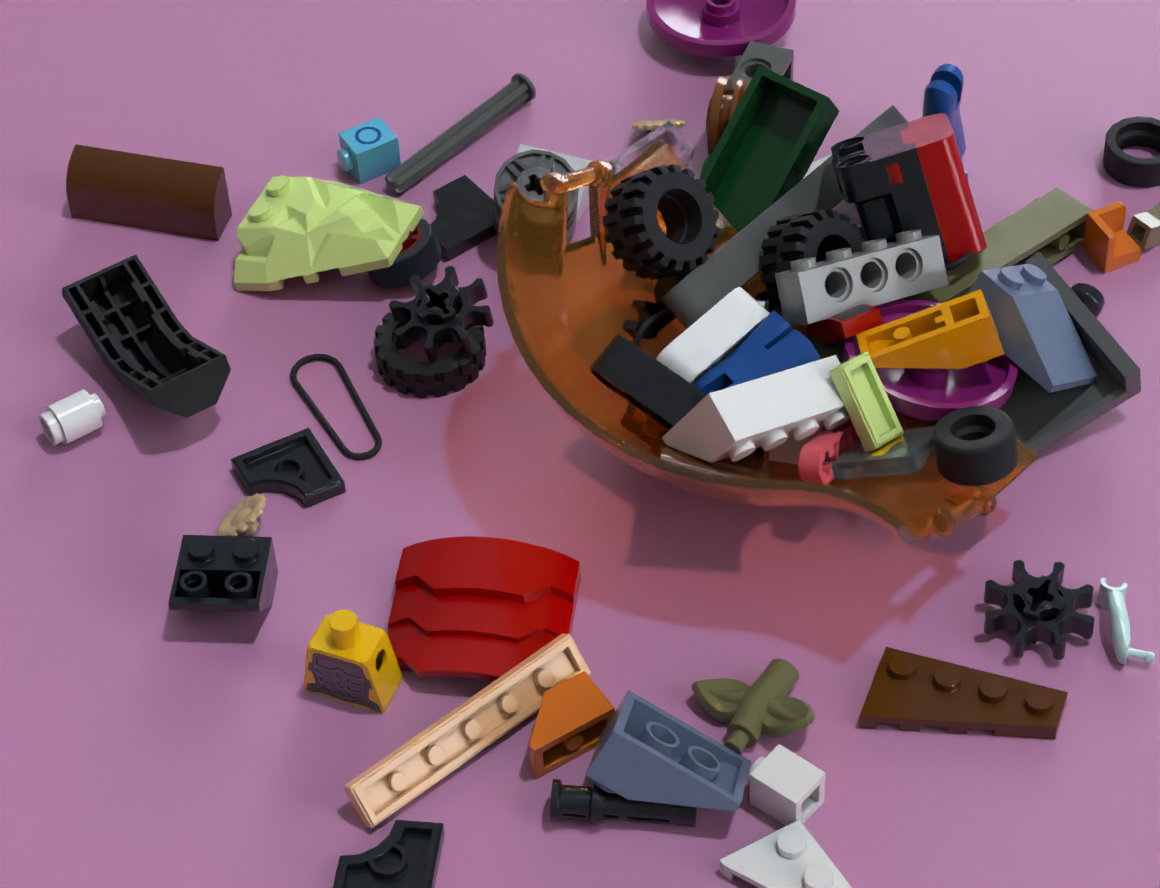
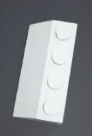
(761, 413)

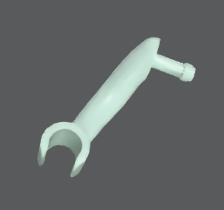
(1114, 601)

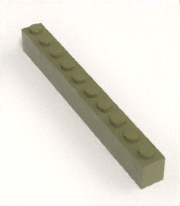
(1047, 226)

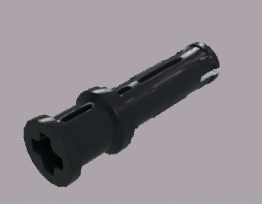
(598, 805)

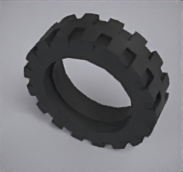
(426, 377)

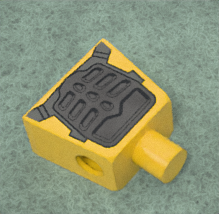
(352, 662)

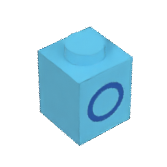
(368, 150)

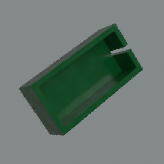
(766, 146)

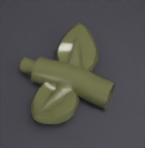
(757, 706)

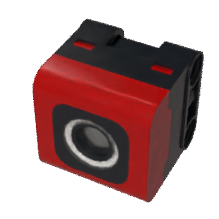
(910, 182)

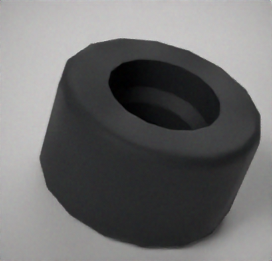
(975, 446)

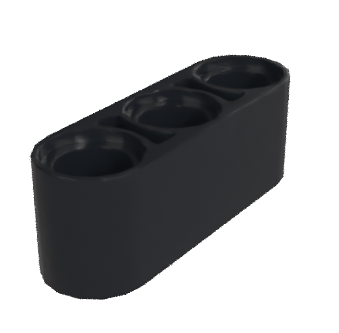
(645, 382)

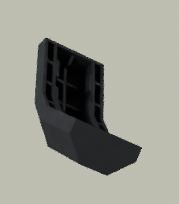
(145, 340)

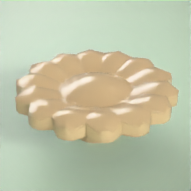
(652, 125)
(243, 517)

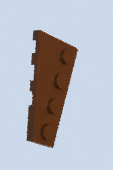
(937, 693)

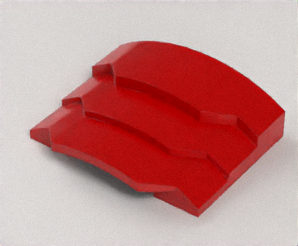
(479, 605)

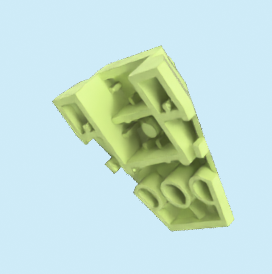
(318, 227)

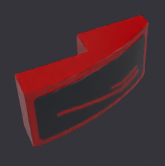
(846, 324)

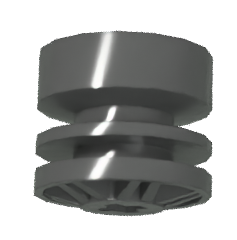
(526, 171)

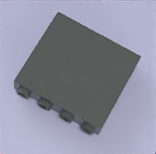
(1047, 417)

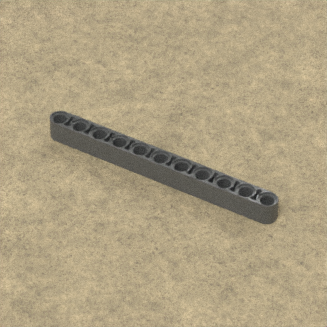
(739, 258)

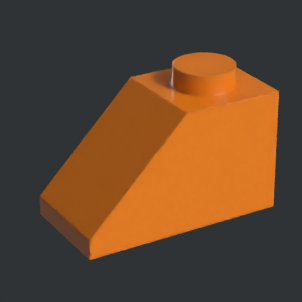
(568, 723)

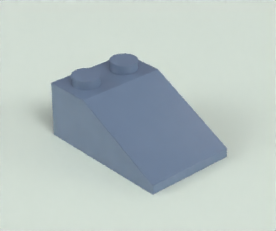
(1035, 326)
(665, 761)

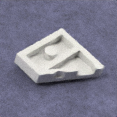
(784, 861)

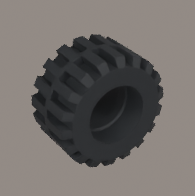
(686, 214)
(801, 238)

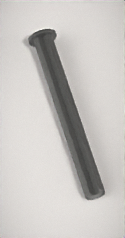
(460, 134)

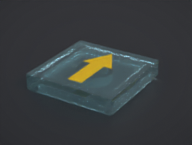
(899, 456)

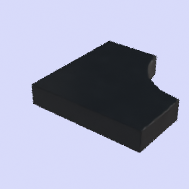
(463, 216)
(290, 467)
(402, 860)

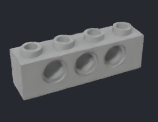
(918, 270)

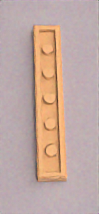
(462, 732)

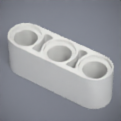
(713, 335)

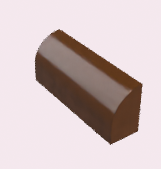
(148, 192)

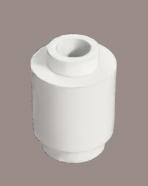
(72, 417)

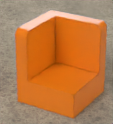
(1107, 240)

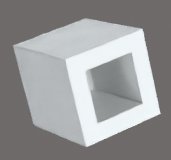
(786, 786)

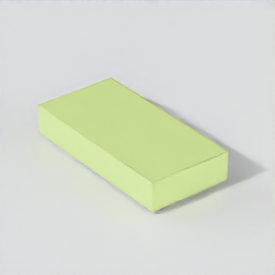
(866, 401)

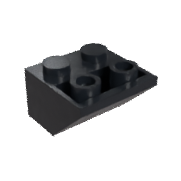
(224, 574)

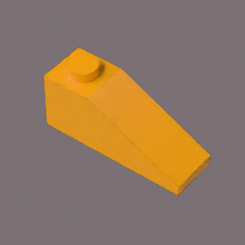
(936, 338)

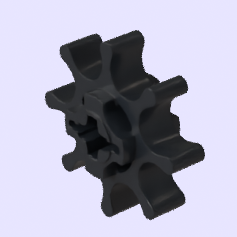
(441, 313)
(1038, 609)

